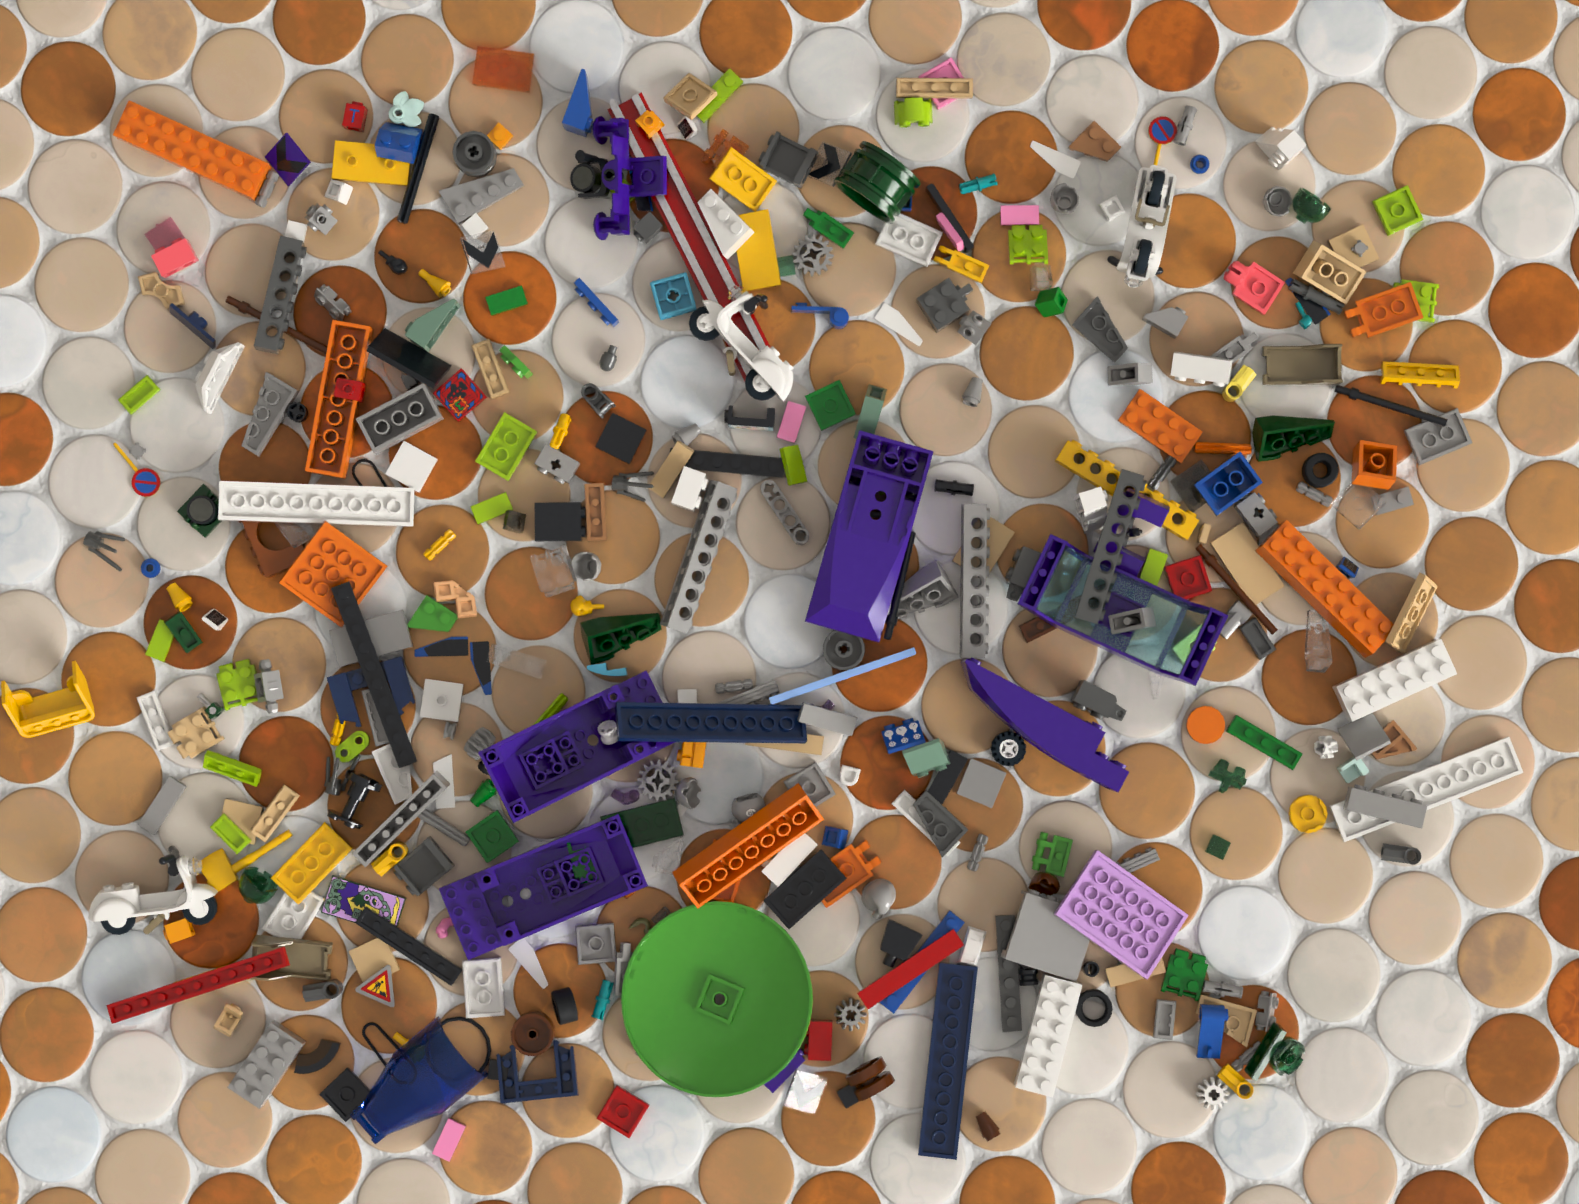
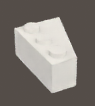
(1280, 146)
(724, 224)
(1091, 508)

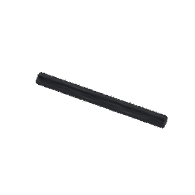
(418, 168)

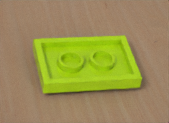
(506, 446)

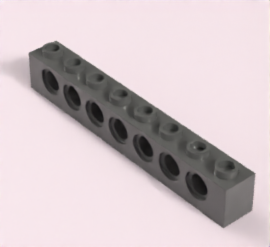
(1125, 479)

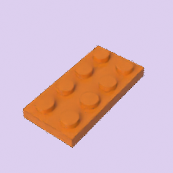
(1160, 426)

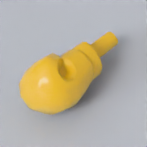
(582, 607)

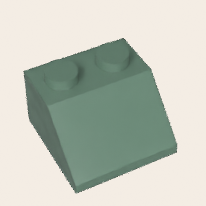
(926, 758)

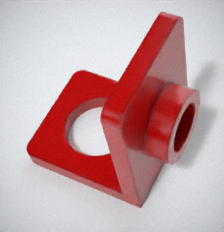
(350, 389)

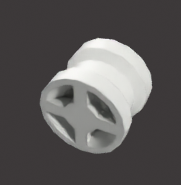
(608, 732)

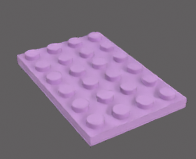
(1121, 914)

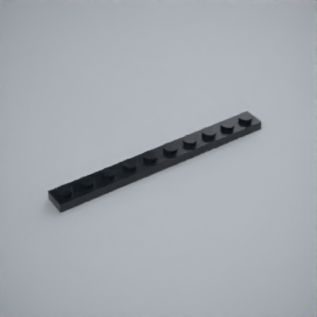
(374, 674)

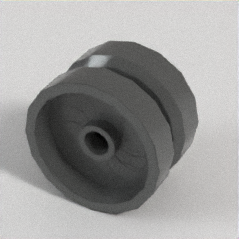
(467, 145)
(846, 660)

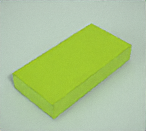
(139, 394)
(793, 465)
(491, 508)
(1153, 566)
(160, 642)
(230, 833)

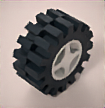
(1008, 743)

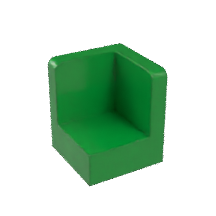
(1051, 302)

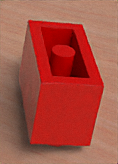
(820, 1040)

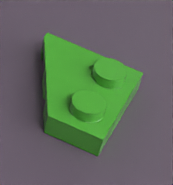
(433, 616)

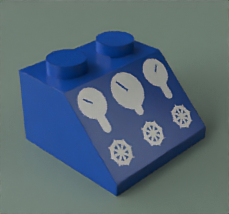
(902, 736)

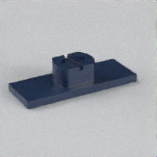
(194, 323)

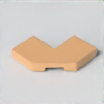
(452, 591)

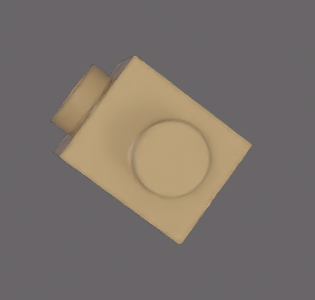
(228, 1019)

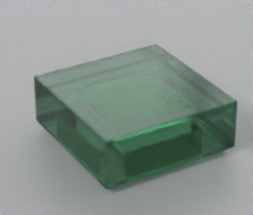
(786, 266)
(1217, 847)

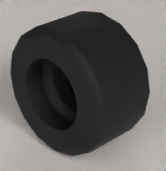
(1328, 461)
(564, 1006)

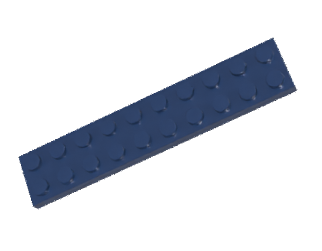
(709, 723)
(947, 1061)

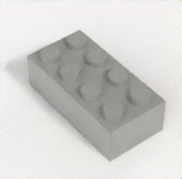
(399, 418)
(266, 1064)

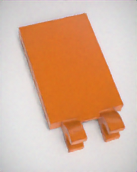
(1385, 311)
(854, 867)

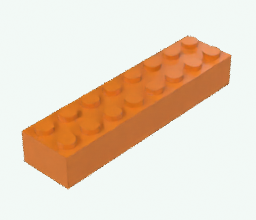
(192, 150)
(335, 416)
(1325, 588)
(747, 846)

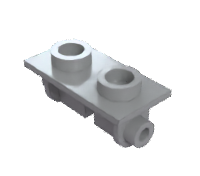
(325, 297)
(1269, 1004)

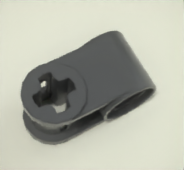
(598, 400)

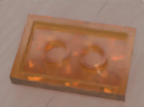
(503, 69)

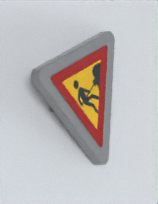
(379, 987)

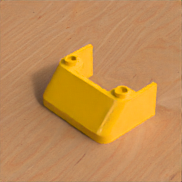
(51, 710)

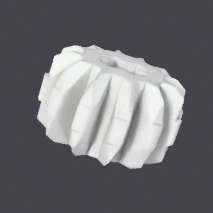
(1218, 1088)

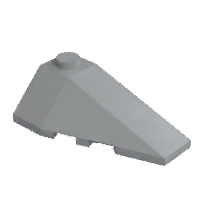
(926, 589)

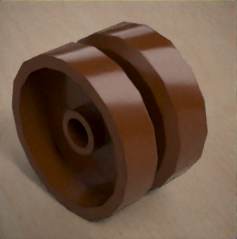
(536, 1022)
(870, 1078)

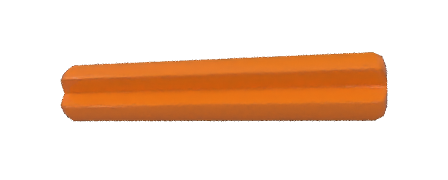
(1222, 448)

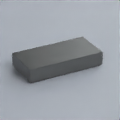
(1257, 638)

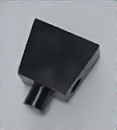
(898, 942)

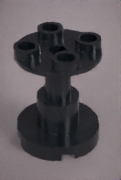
(358, 792)

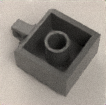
(944, 304)
(1019, 574)
(1098, 701)

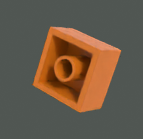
(1374, 464)

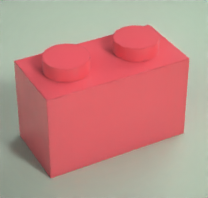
(174, 257)

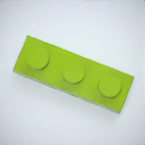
(725, 88)
(232, 768)

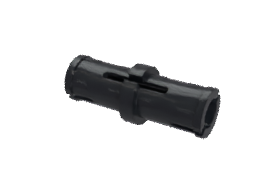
(954, 487)

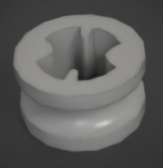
(449, 730)

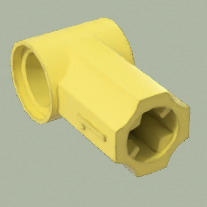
(1239, 383)

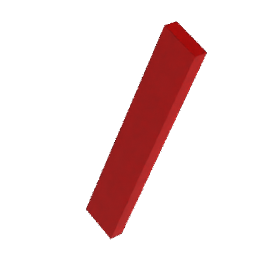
(910, 969)

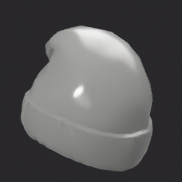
(878, 897)

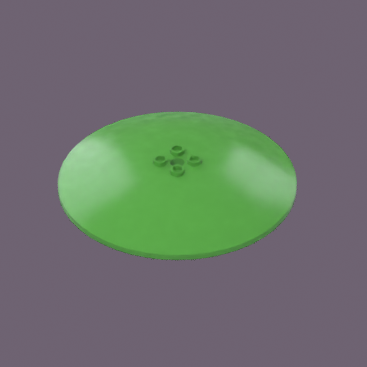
(673, 992)

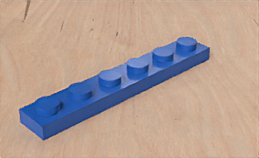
(948, 923)

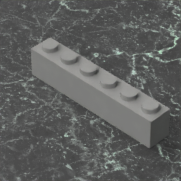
(401, 818)

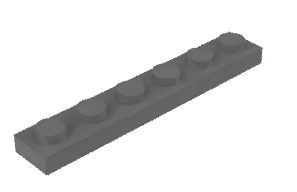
(1008, 977)

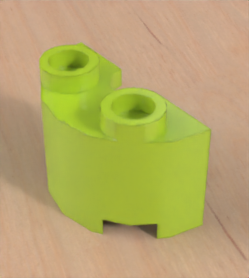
(913, 111)

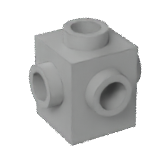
(323, 224)
(973, 327)

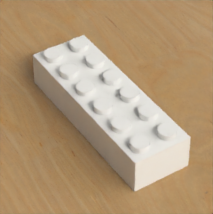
(1394, 680)
(1047, 1035)

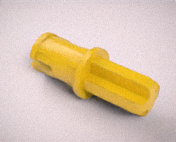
(560, 430)

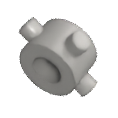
(1359, 248)
(137, 451)

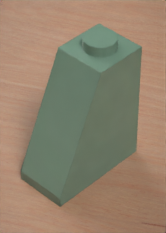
(871, 410)

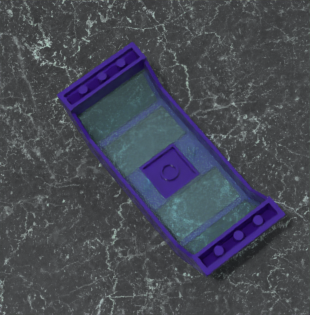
(1173, 648)

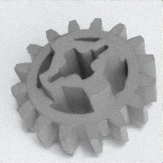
(820, 253)
(666, 780)

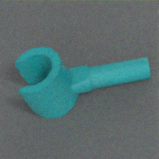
(1306, 321)

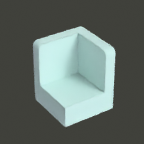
(1352, 769)

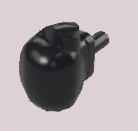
(396, 265)

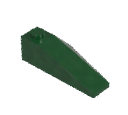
(1282, 434)
(611, 634)

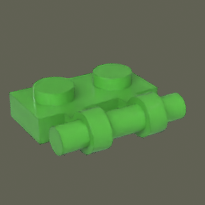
(1058, 854)

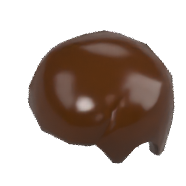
(1045, 883)

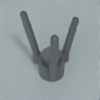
(621, 483)
(95, 541)
(333, 784)

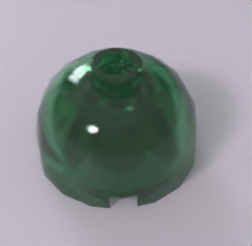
(1309, 207)
(256, 887)
(1287, 1056)

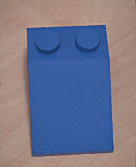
(579, 113)
(1228, 483)

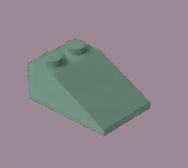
(429, 327)

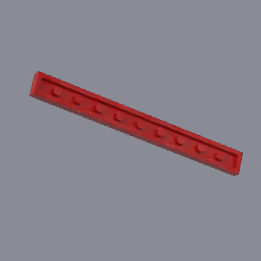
(198, 985)

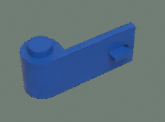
(837, 315)
(1211, 1030)

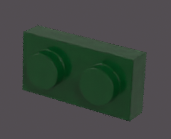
(183, 632)

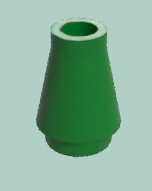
(483, 793)

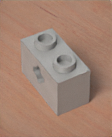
(548, 456)
(1256, 524)

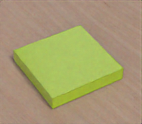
(1397, 210)

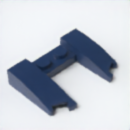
(344, 683)
(563, 1086)

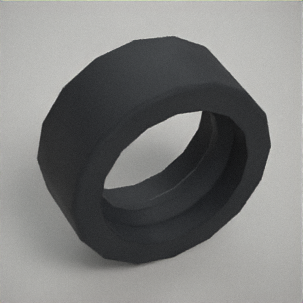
(1108, 1008)

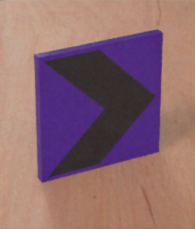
(287, 159)

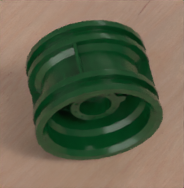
(877, 182)

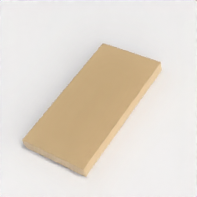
(1245, 565)
(1411, 613)

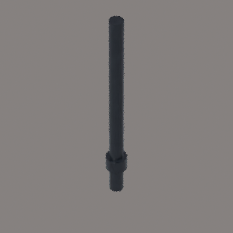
(1354, 394)
(892, 618)

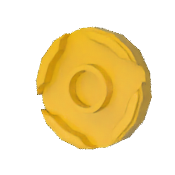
(1307, 813)

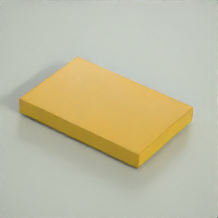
(742, 179)

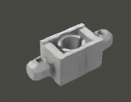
(268, 686)

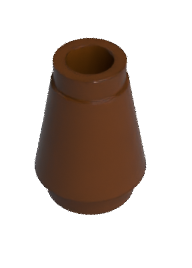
(987, 1126)

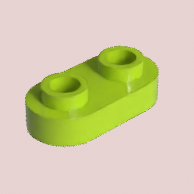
(352, 746)

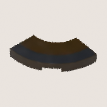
(318, 1058)

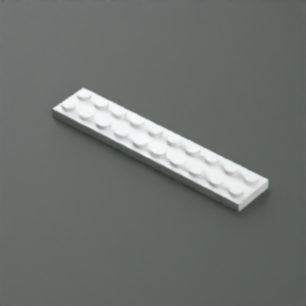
(316, 503)
(1437, 784)

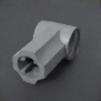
(1237, 616)

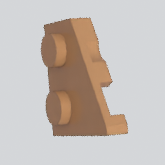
(1095, 142)
(1399, 742)

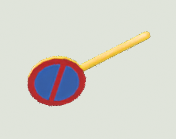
(1162, 131)
(144, 481)

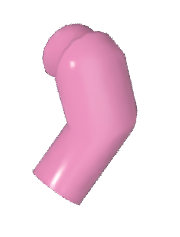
(443, 926)

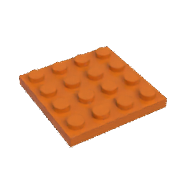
(328, 562)

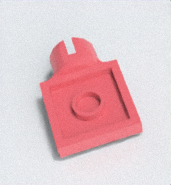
(1253, 285)

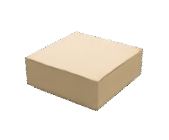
(1203, 533)

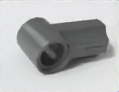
(1399, 854)
(321, 990)

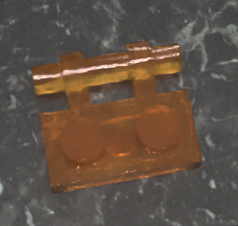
(720, 139)

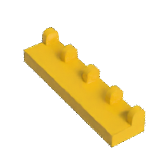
(1420, 373)

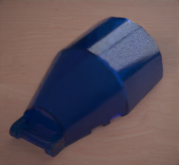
(417, 1084)

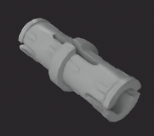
(1185, 125)
(1236, 991)

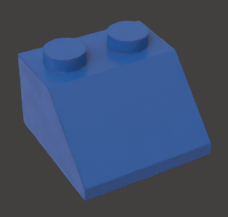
(398, 142)

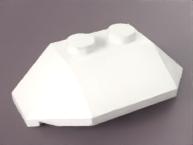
(216, 374)

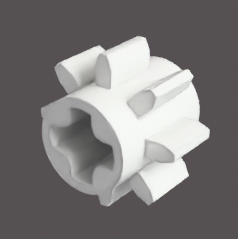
(1326, 747)

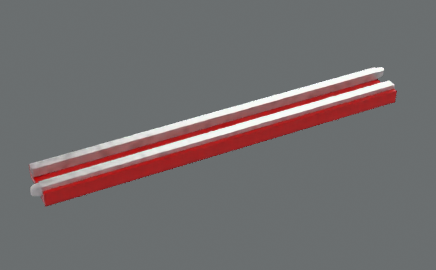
(688, 225)

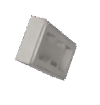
(1164, 1019)

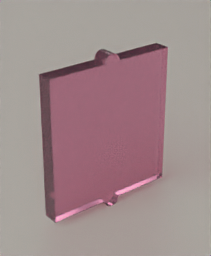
(164, 234)

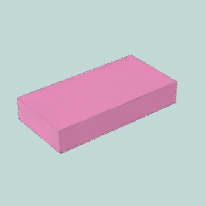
(1019, 215)
(950, 231)
(791, 422)
(449, 1139)

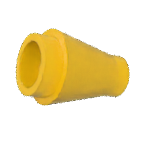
(180, 599)

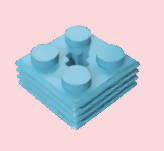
(662, 290)

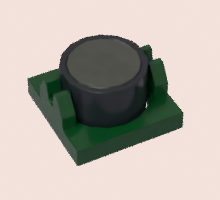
(201, 509)

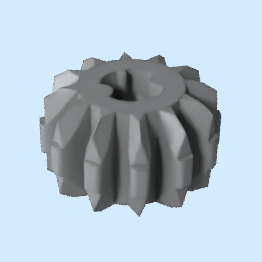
(479, 741)
(853, 1007)

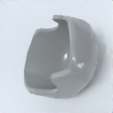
(1064, 199)
(1277, 201)
(586, 565)
(687, 793)

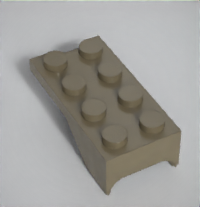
(1303, 365)
(306, 957)

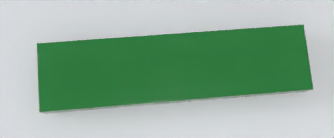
(1264, 742)

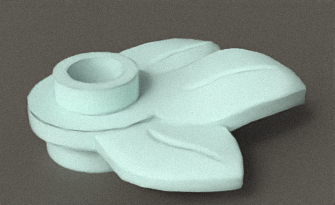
(408, 108)

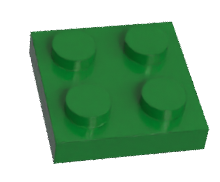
(830, 405)
(492, 836)

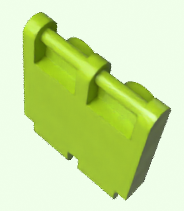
(1027, 244)
(1423, 294)
(237, 683)

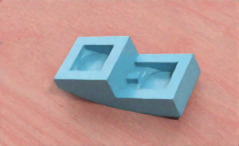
(602, 669)

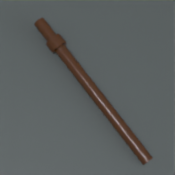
(244, 308)
(1211, 561)

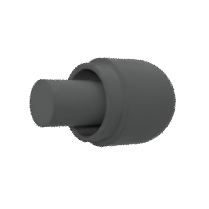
(608, 359)

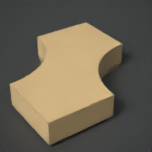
(153, 285)

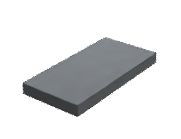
(387, 632)

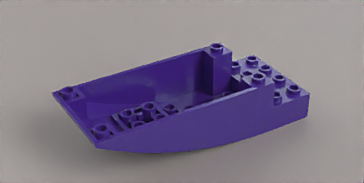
(867, 553)
(1046, 726)
(555, 757)
(555, 892)

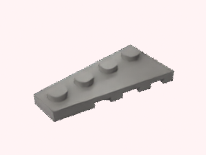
(479, 194)
(268, 413)

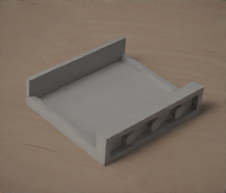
(1044, 939)

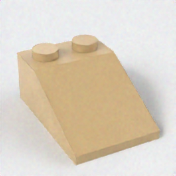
(1329, 272)

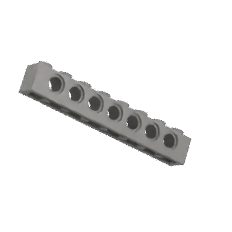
(968, 513)
(690, 562)

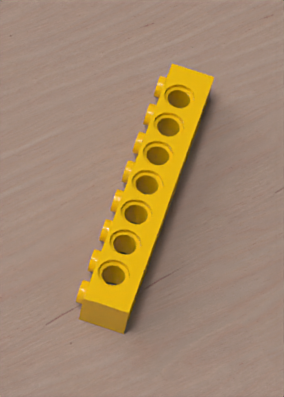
(1066, 459)

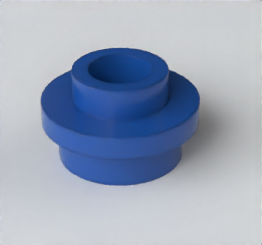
(1199, 158)
(156, 568)

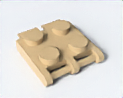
(194, 734)

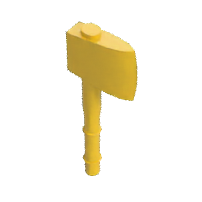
(222, 873)

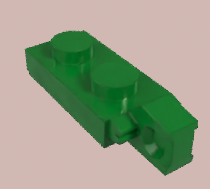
(829, 227)

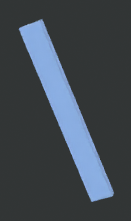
(842, 676)

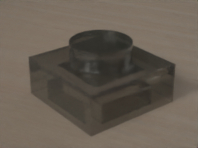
(514, 521)

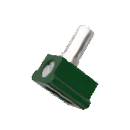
(212, 709)

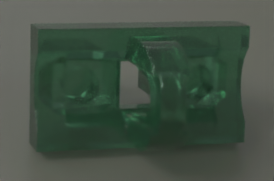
(1227, 778)

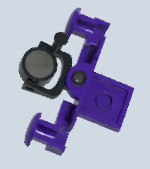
(648, 176)

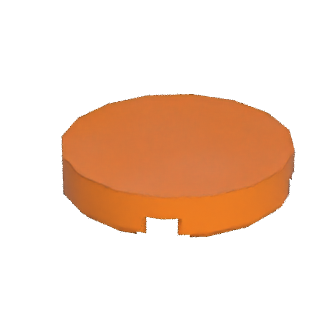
(1205, 724)

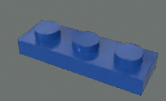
(595, 303)

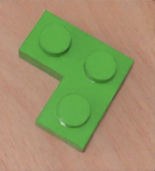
(519, 368)

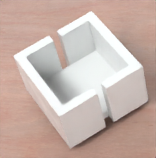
(689, 489)

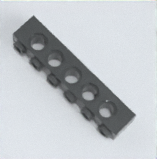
(286, 247)

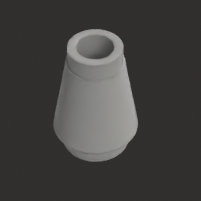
(973, 392)
(687, 434)

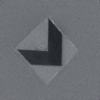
(829, 163)
(482, 252)
(805, 1091)

